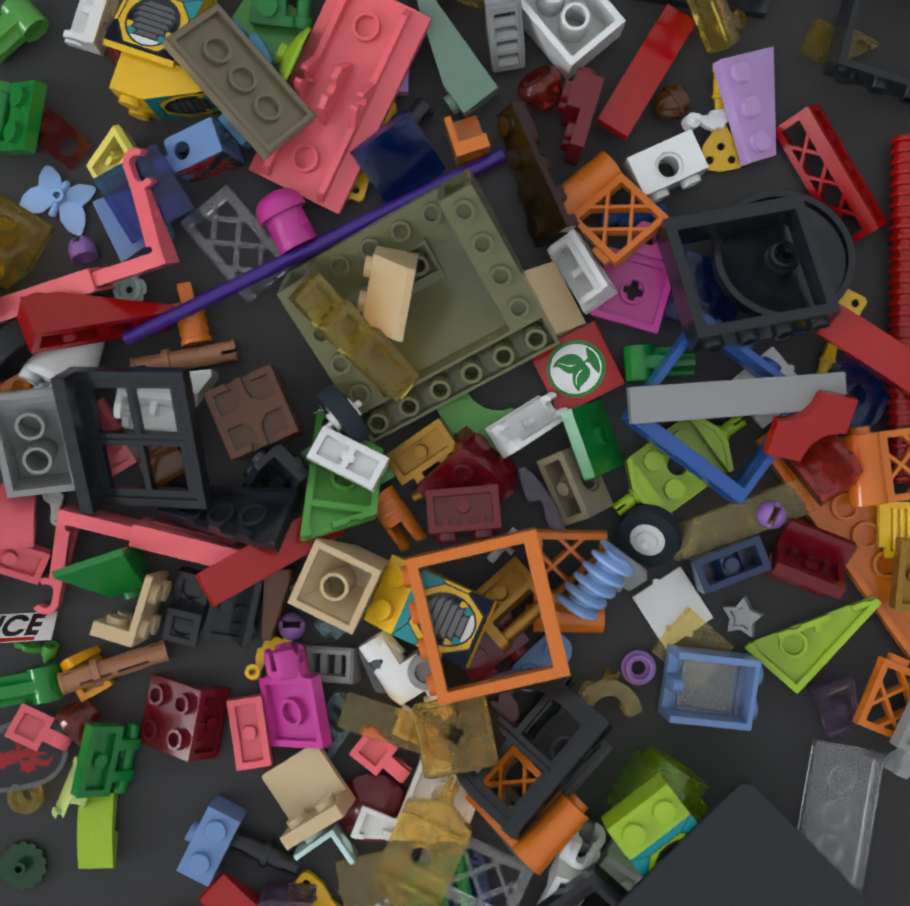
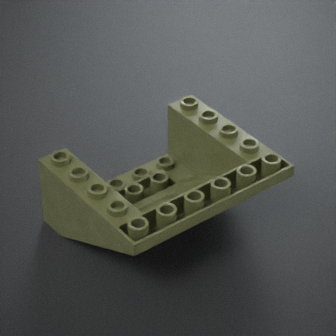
(467, 307)

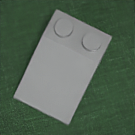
(32, 444)

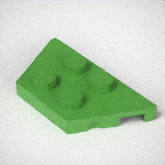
(333, 500)

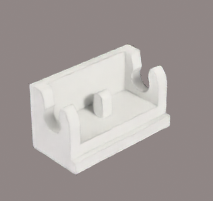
(91, 24)
(582, 271)
(155, 409)
(525, 424)
(348, 458)

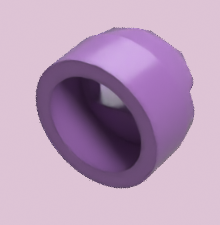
(82, 251)
(765, 510)
(292, 633)

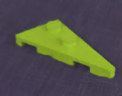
(804, 648)

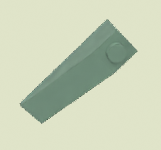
(461, 72)

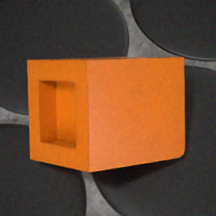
(466, 139)

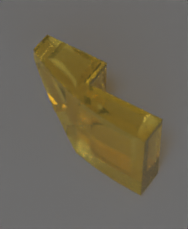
(819, 39)

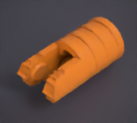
(393, 511)

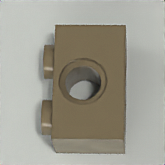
(573, 495)

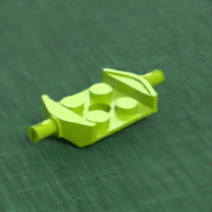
(648, 471)

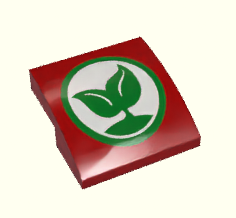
(579, 367)

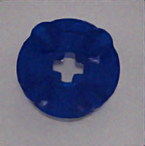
(869, 389)

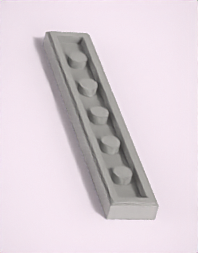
(728, 397)

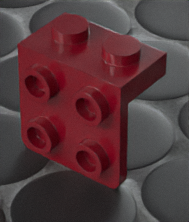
(472, 465)

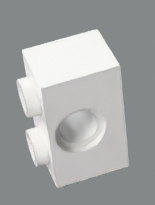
(679, 152)

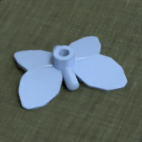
(60, 198)

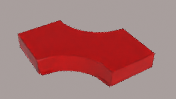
(824, 416)

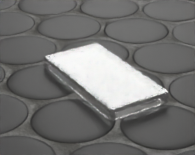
(841, 805)

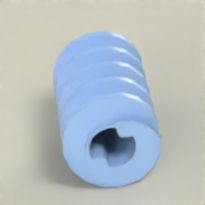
(597, 583)

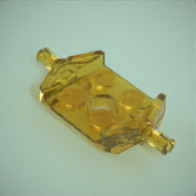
(430, 825)

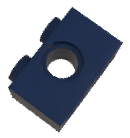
(728, 564)

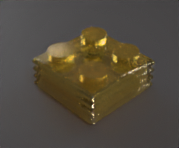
(442, 756)

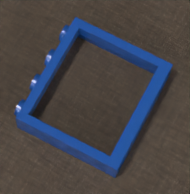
(732, 490)

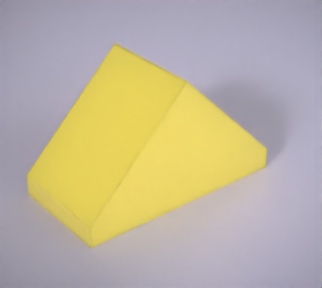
(110, 151)

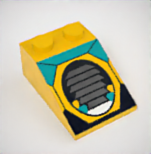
(144, 25)
(158, 90)
(455, 610)

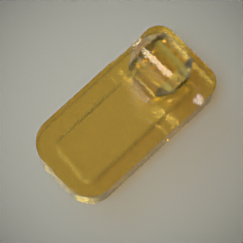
(717, 23)

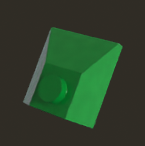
(109, 573)

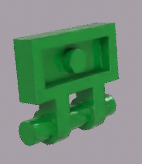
(99, 755)

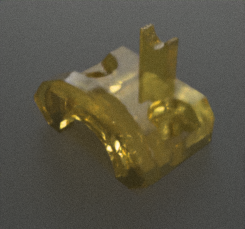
(610, 686)

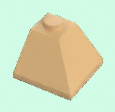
(338, 583)

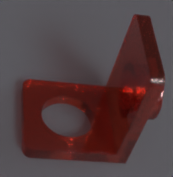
(53, 131)

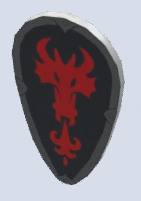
(25, 767)

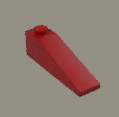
(74, 320)
(253, 565)

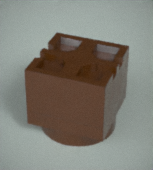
(254, 412)

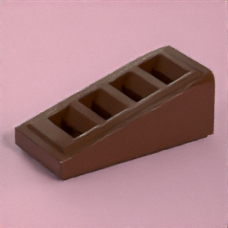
(275, 598)

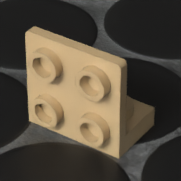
(135, 627)
(308, 793)

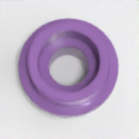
(645, 675)

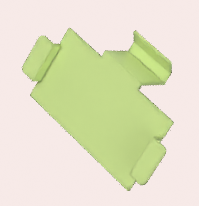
(65, 797)

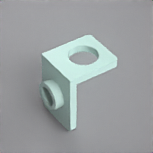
(338, 835)

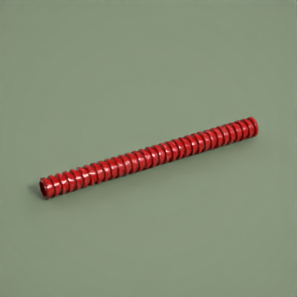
(900, 287)

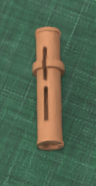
(190, 357)
(106, 669)

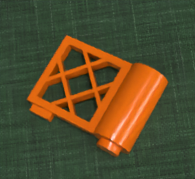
(590, 189)
(876, 481)
(567, 620)
(876, 686)
(550, 830)

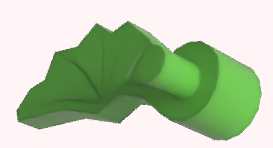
(48, 649)

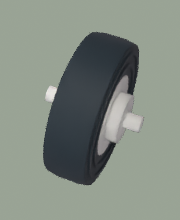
(343, 414)
(649, 535)

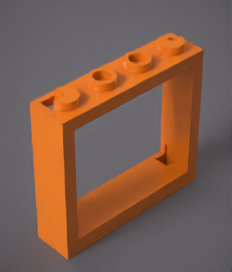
(428, 643)

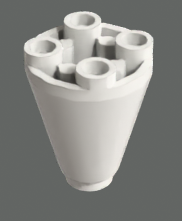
(45, 365)

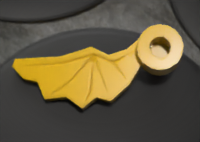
(254, 671)

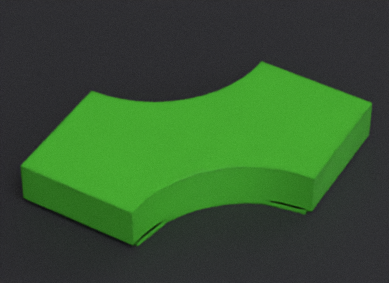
(468, 413)

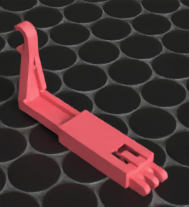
(102, 279)
(145, 534)

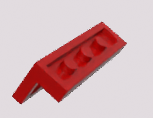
(837, 162)

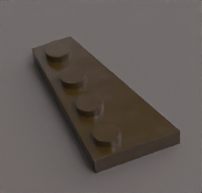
(536, 189)

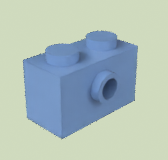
(211, 840)

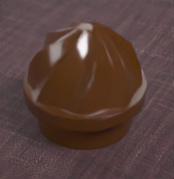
(672, 103)

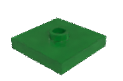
(592, 439)

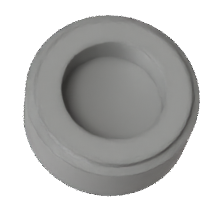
(417, 672)

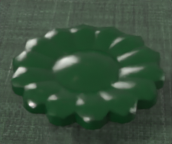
(23, 865)

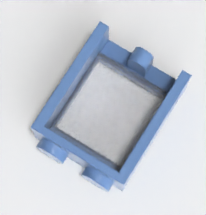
(710, 687)

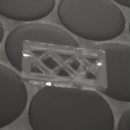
(208, 245)
(498, 857)

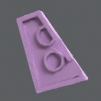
(749, 102)

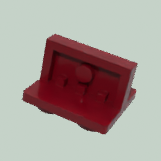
(811, 558)

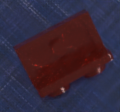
(826, 469)

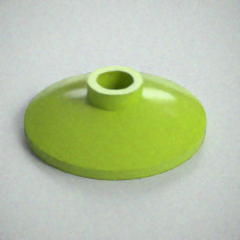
(288, 55)

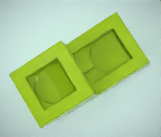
(96, 833)

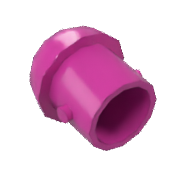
(285, 219)

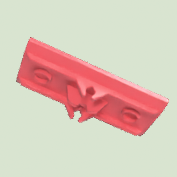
(350, 83)

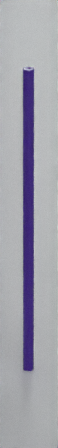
(295, 255)

